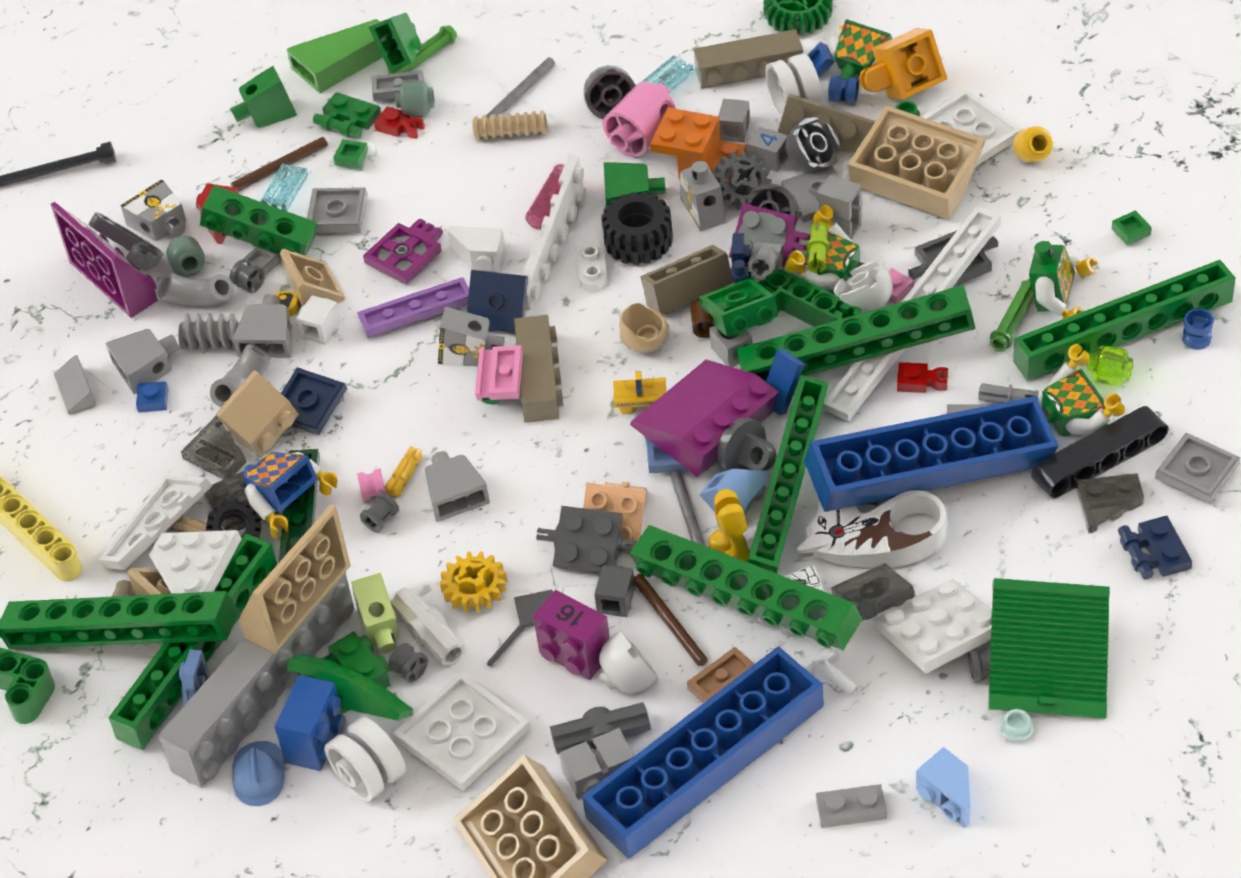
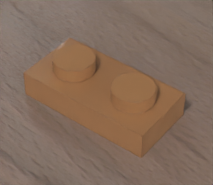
(718, 674)

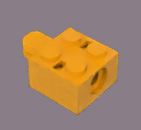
(905, 65)

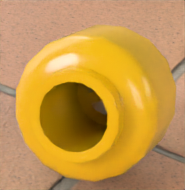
(1032, 144)

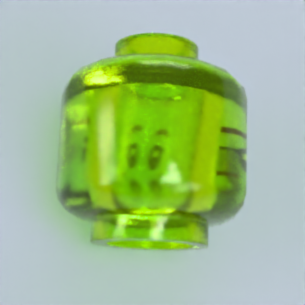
(1110, 365)

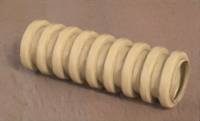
(509, 125)

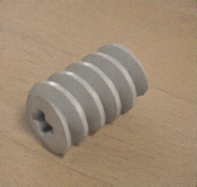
(207, 332)

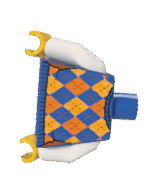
(279, 481)

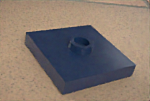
(497, 297)
(313, 398)

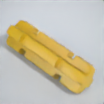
(403, 471)

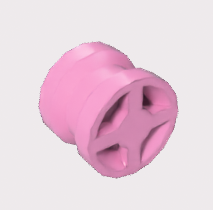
(371, 484)

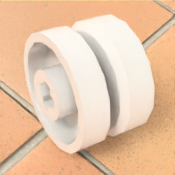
(794, 78)
(365, 758)

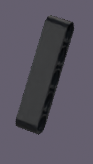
(1099, 451)

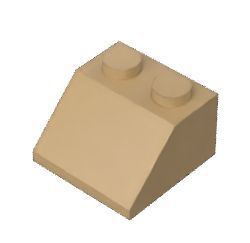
(257, 414)

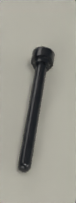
(104, 153)

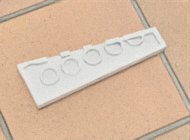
(555, 228)

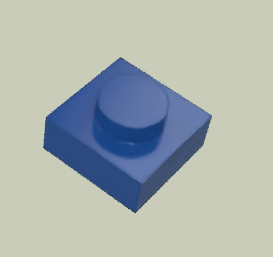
(821, 58)
(152, 396)

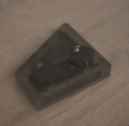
(215, 451)
(1108, 498)

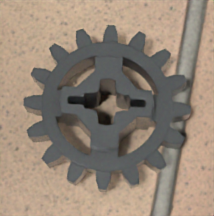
(736, 170)

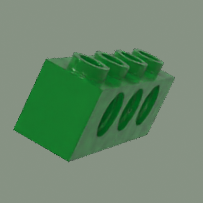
(256, 222)

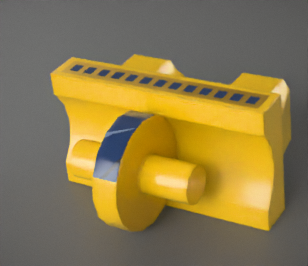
(637, 392)

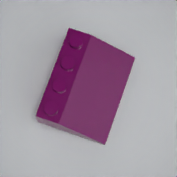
(104, 264)
(700, 408)

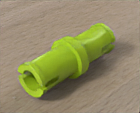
(818, 247)

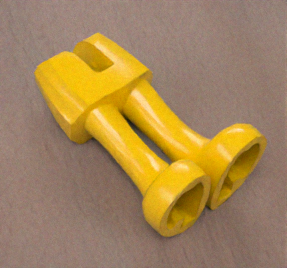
(731, 524)

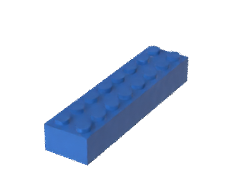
(929, 453)
(703, 752)

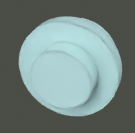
(1016, 725)

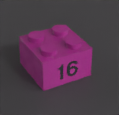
(571, 634)

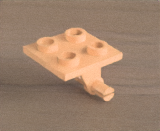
(619, 499)

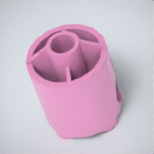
(636, 118)

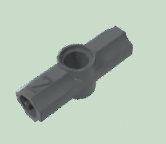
(598, 721)

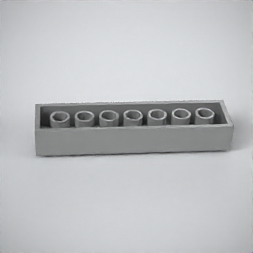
(243, 691)

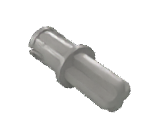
(1003, 394)

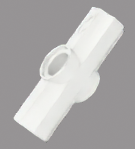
(427, 626)

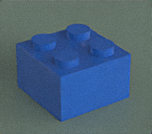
(309, 722)

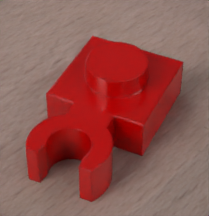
(394, 122)
(917, 377)

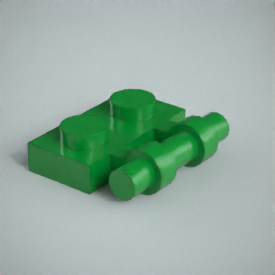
(347, 115)

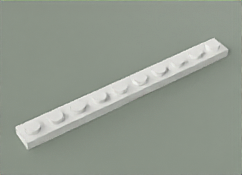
(940, 275)

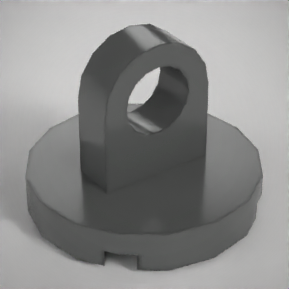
(744, 447)

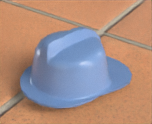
(258, 773)

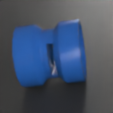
(843, 89)
(1198, 329)

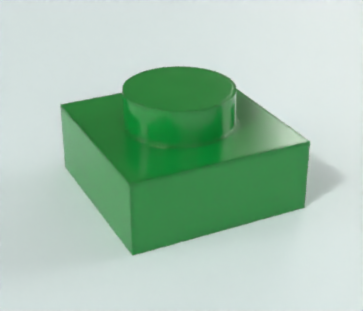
(350, 154)
(1131, 227)

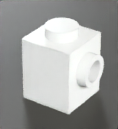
(318, 319)

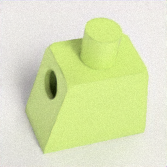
(376, 612)

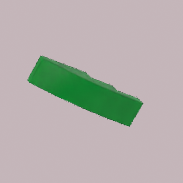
(357, 691)

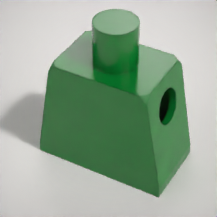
(396, 40)
(264, 100)
(629, 178)

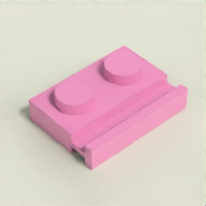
(499, 373)

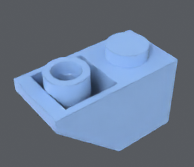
(745, 483)
(946, 784)

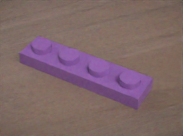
(413, 307)

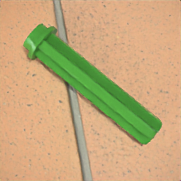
(445, 36)
(1002, 337)

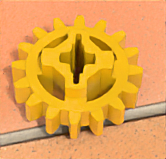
(473, 582)

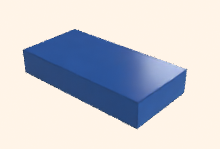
(784, 378)

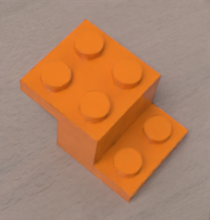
(692, 139)

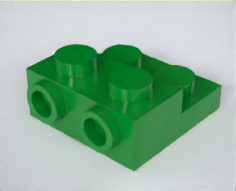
(740, 306)
(357, 655)

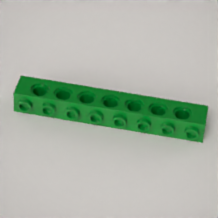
(1124, 318)
(866, 334)
(787, 474)
(746, 588)
(118, 620)
(159, 684)

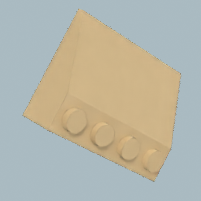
(916, 161)
(296, 583)
(528, 828)

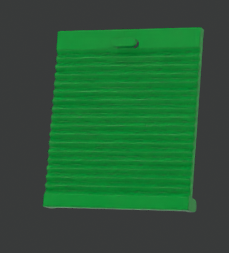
(1049, 648)

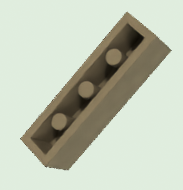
(743, 58)
(538, 375)

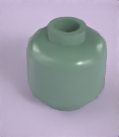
(415, 98)
(185, 255)

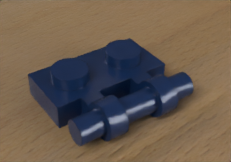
(740, 256)
(1162, 543)

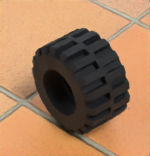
(637, 228)

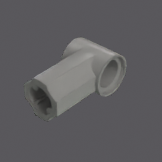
(765, 259)

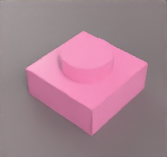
(901, 285)

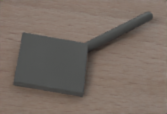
(526, 607)

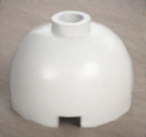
(867, 288)
(625, 666)

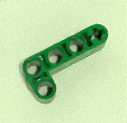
(805, 299)
(26, 684)

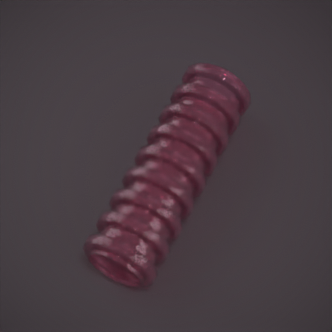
(541, 204)

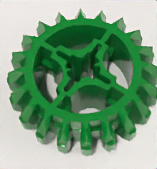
(797, 14)

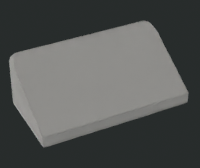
(74, 386)

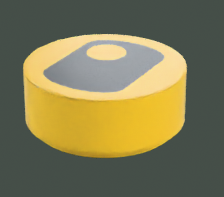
(290, 300)

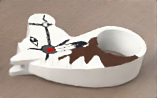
(869, 538)

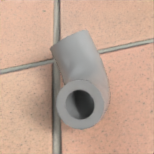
(195, 291)
(250, 360)

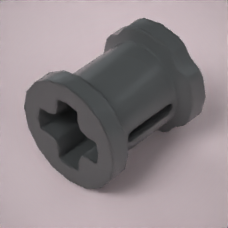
(379, 512)

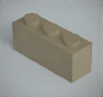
(686, 279)

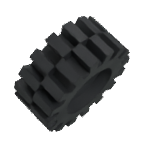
(234, 509)

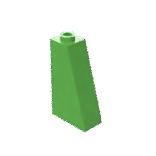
(334, 56)

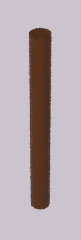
(274, 166)
(670, 620)

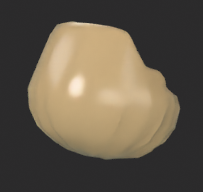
(642, 328)

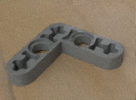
(141, 252)

